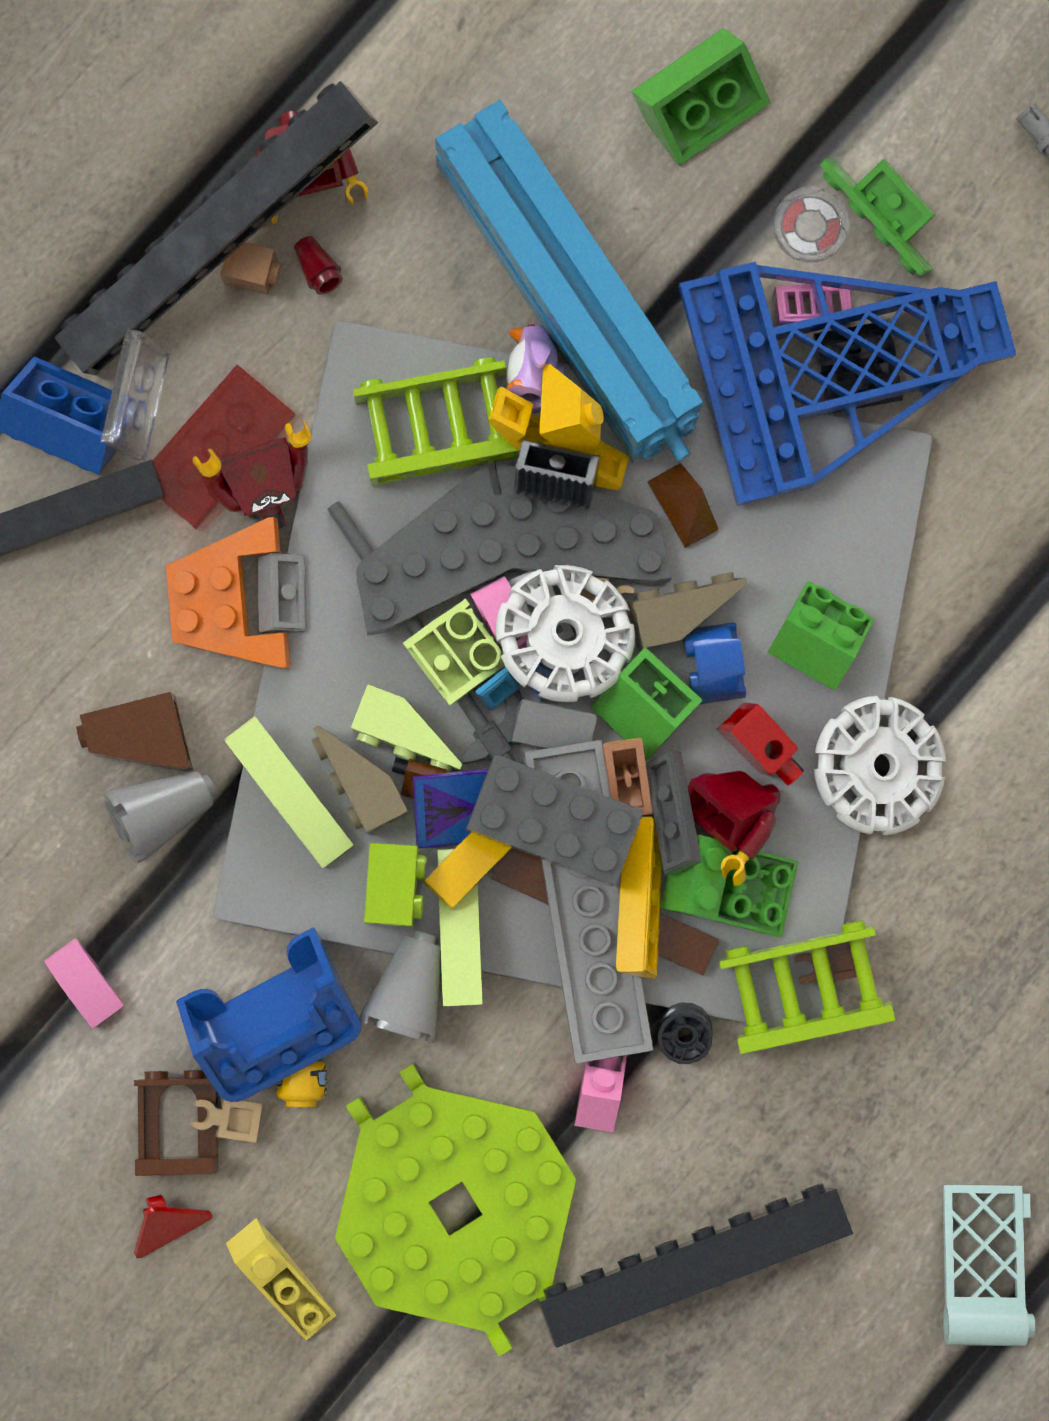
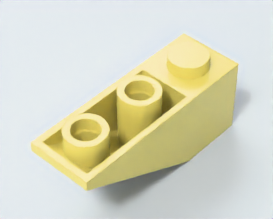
(279, 1279)

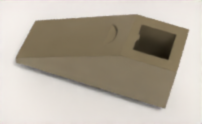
(675, 614)
(369, 788)

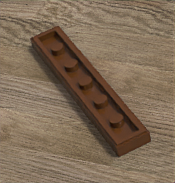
(676, 940)

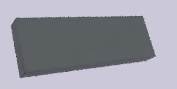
(672, 813)

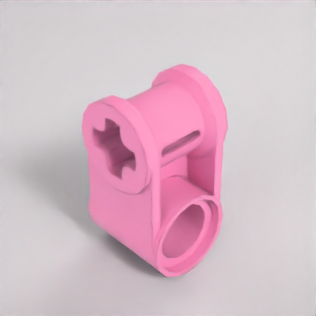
(488, 602)

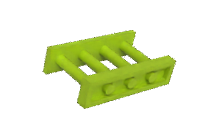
(425, 459)
(795, 1025)

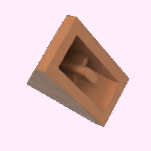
(628, 773)

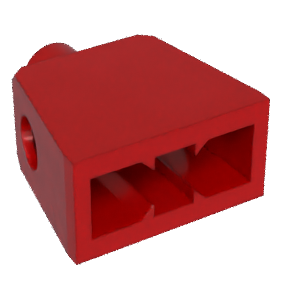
(749, 732)

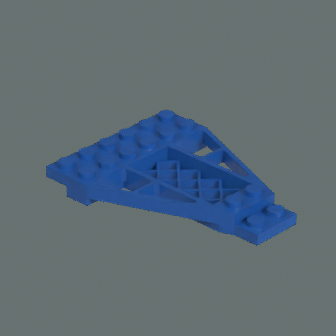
(750, 385)

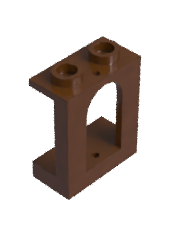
(149, 1095)

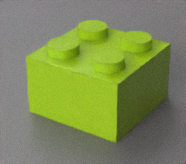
(394, 884)

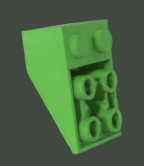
(754, 905)

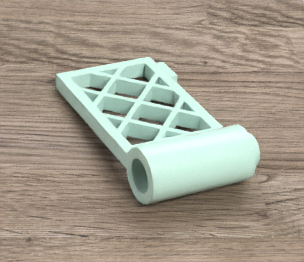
(994, 1318)

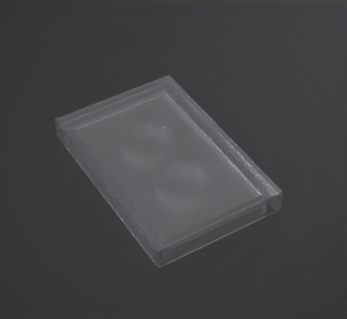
(135, 395)

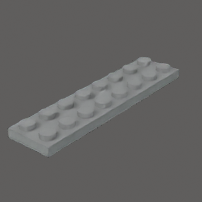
(601, 1004)

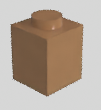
(251, 268)

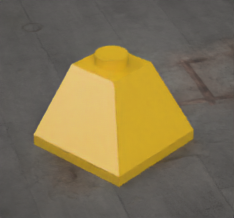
(568, 413)

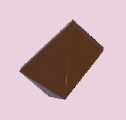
(684, 504)

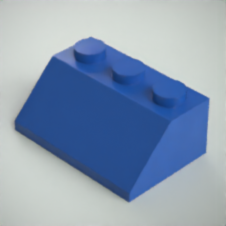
(58, 414)

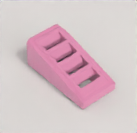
(783, 293)

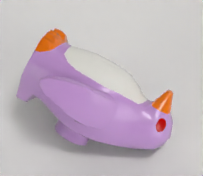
(527, 362)

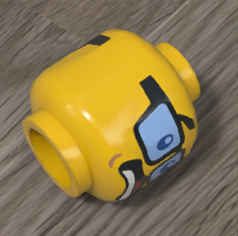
(304, 1086)

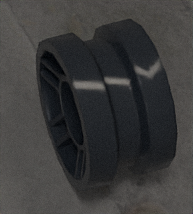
(687, 1048)

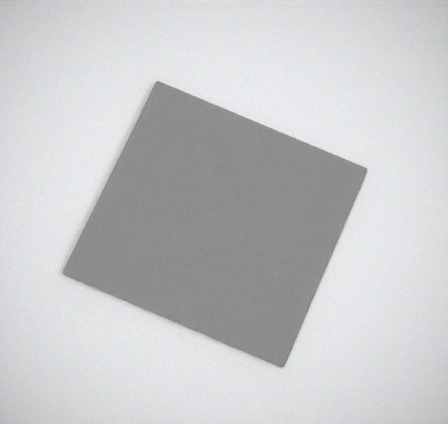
(841, 534)

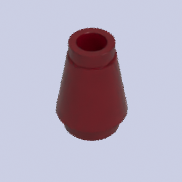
(318, 266)

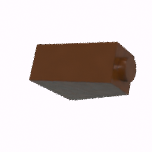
(138, 732)

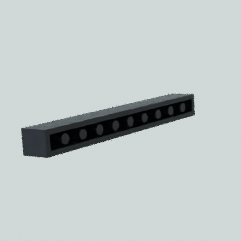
(217, 227)

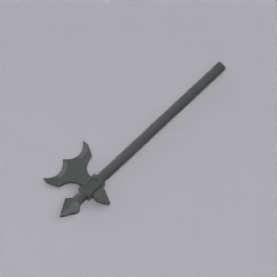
(489, 737)

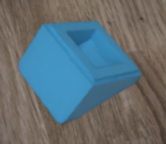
(497, 689)

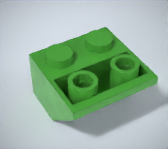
(821, 635)
(646, 702)

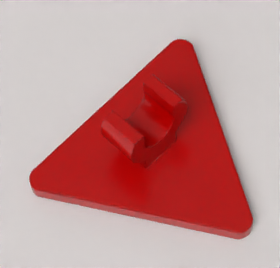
(165, 1224)

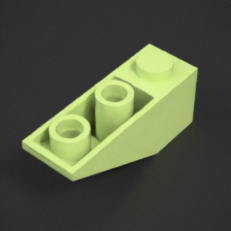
(394, 722)

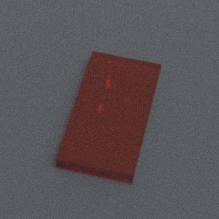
(228, 421)

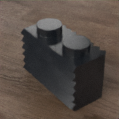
(556, 474)

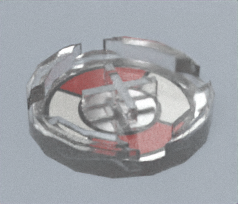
(811, 224)

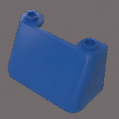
(272, 1026)

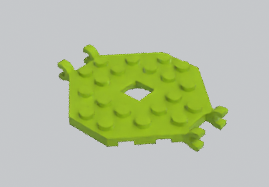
(418, 1155)

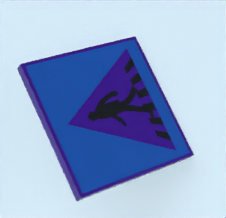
(444, 806)

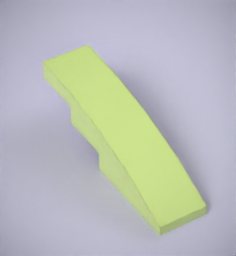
(288, 792)
(460, 948)

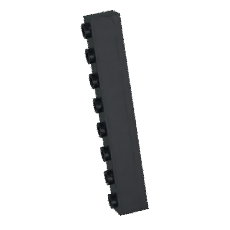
(693, 1266)

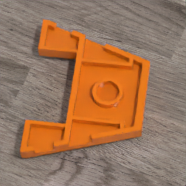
(210, 599)

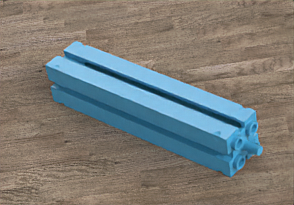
(569, 283)

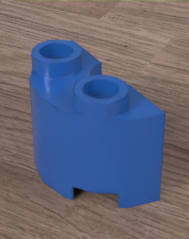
(717, 663)

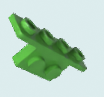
(889, 205)

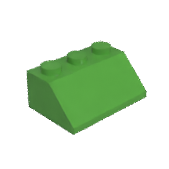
(701, 95)

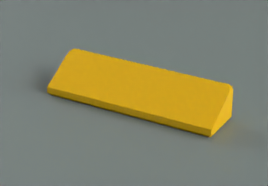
(640, 904)

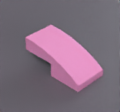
(84, 983)

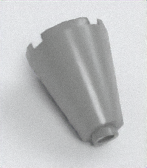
(158, 810)
(408, 990)

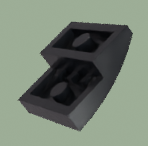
(858, 356)

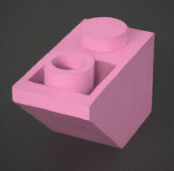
(601, 1093)

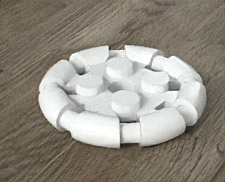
(561, 655)
(858, 765)

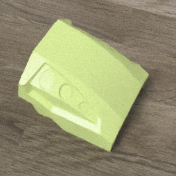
(456, 652)

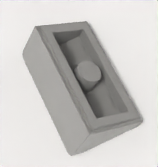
(281, 593)
(551, 725)

